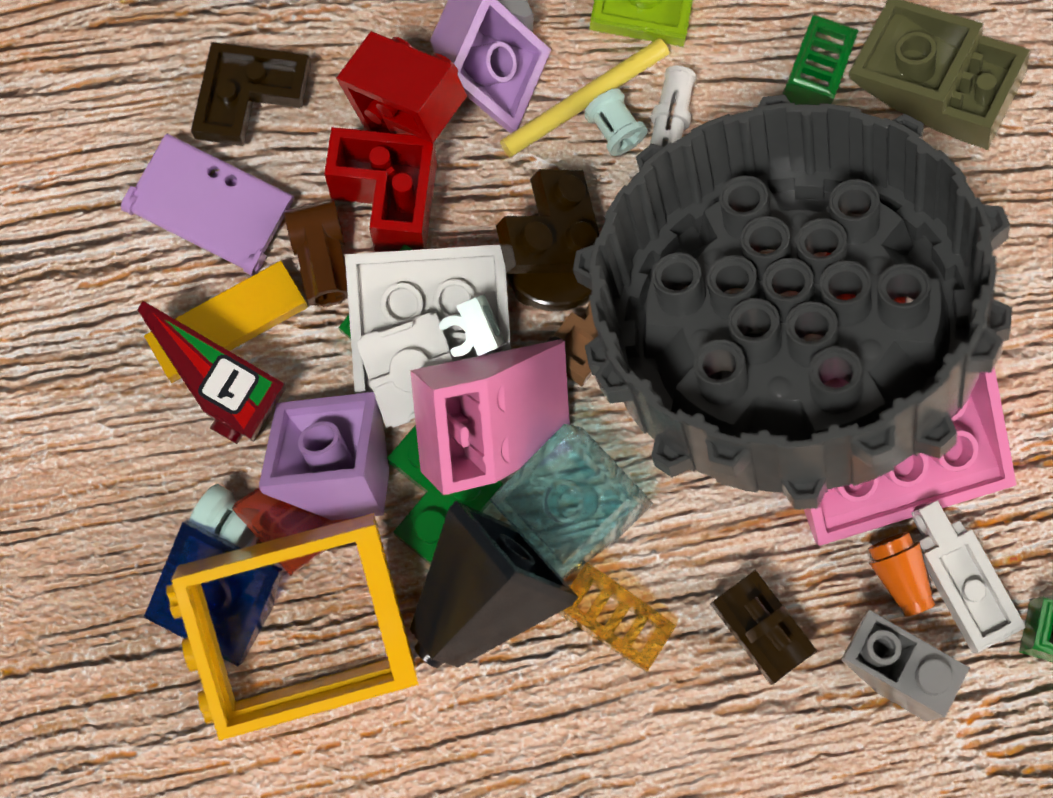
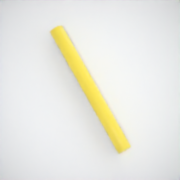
(581, 99)

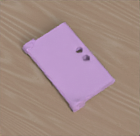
(223, 214)

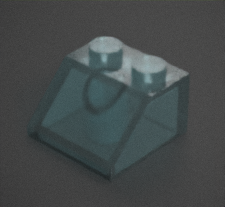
(570, 500)

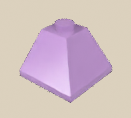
(493, 56)
(328, 456)

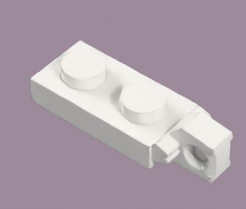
(965, 579)

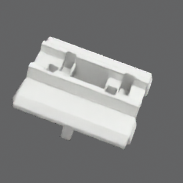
(393, 354)

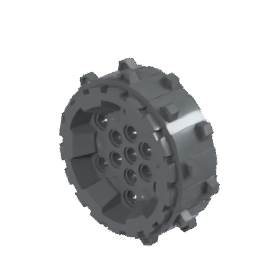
(797, 186)

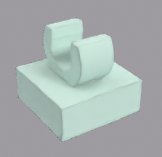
(479, 325)

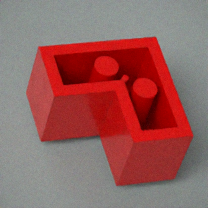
(401, 88)
(391, 174)

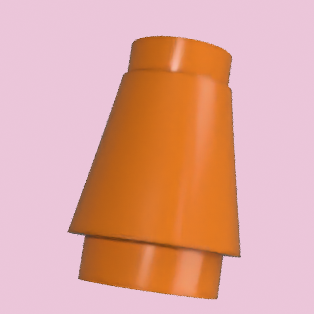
(903, 572)

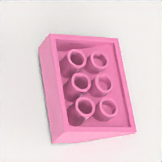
(970, 469)

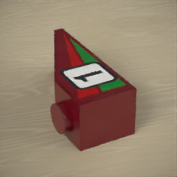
(221, 382)

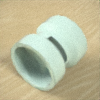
(216, 515)

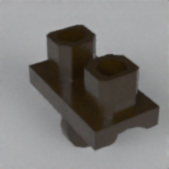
(763, 627)

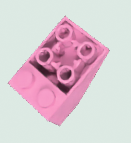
(488, 413)

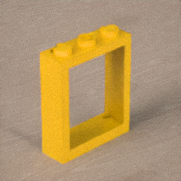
(306, 698)

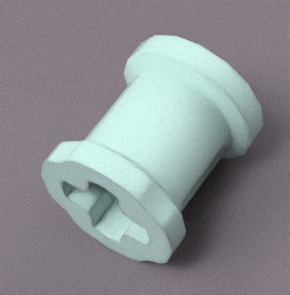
(615, 122)

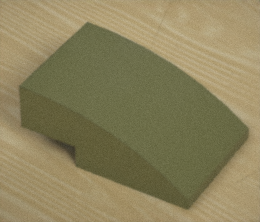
(940, 71)

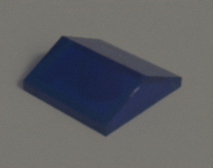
(235, 602)

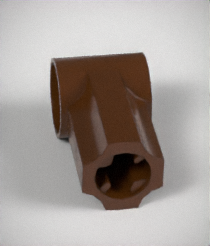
(317, 241)

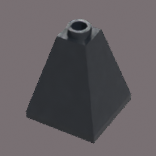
(482, 589)

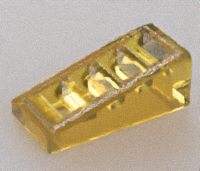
(609, 588)

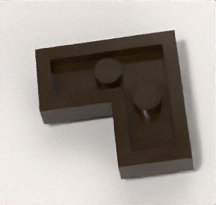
(236, 79)
(563, 225)

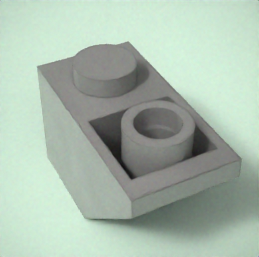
(904, 667)

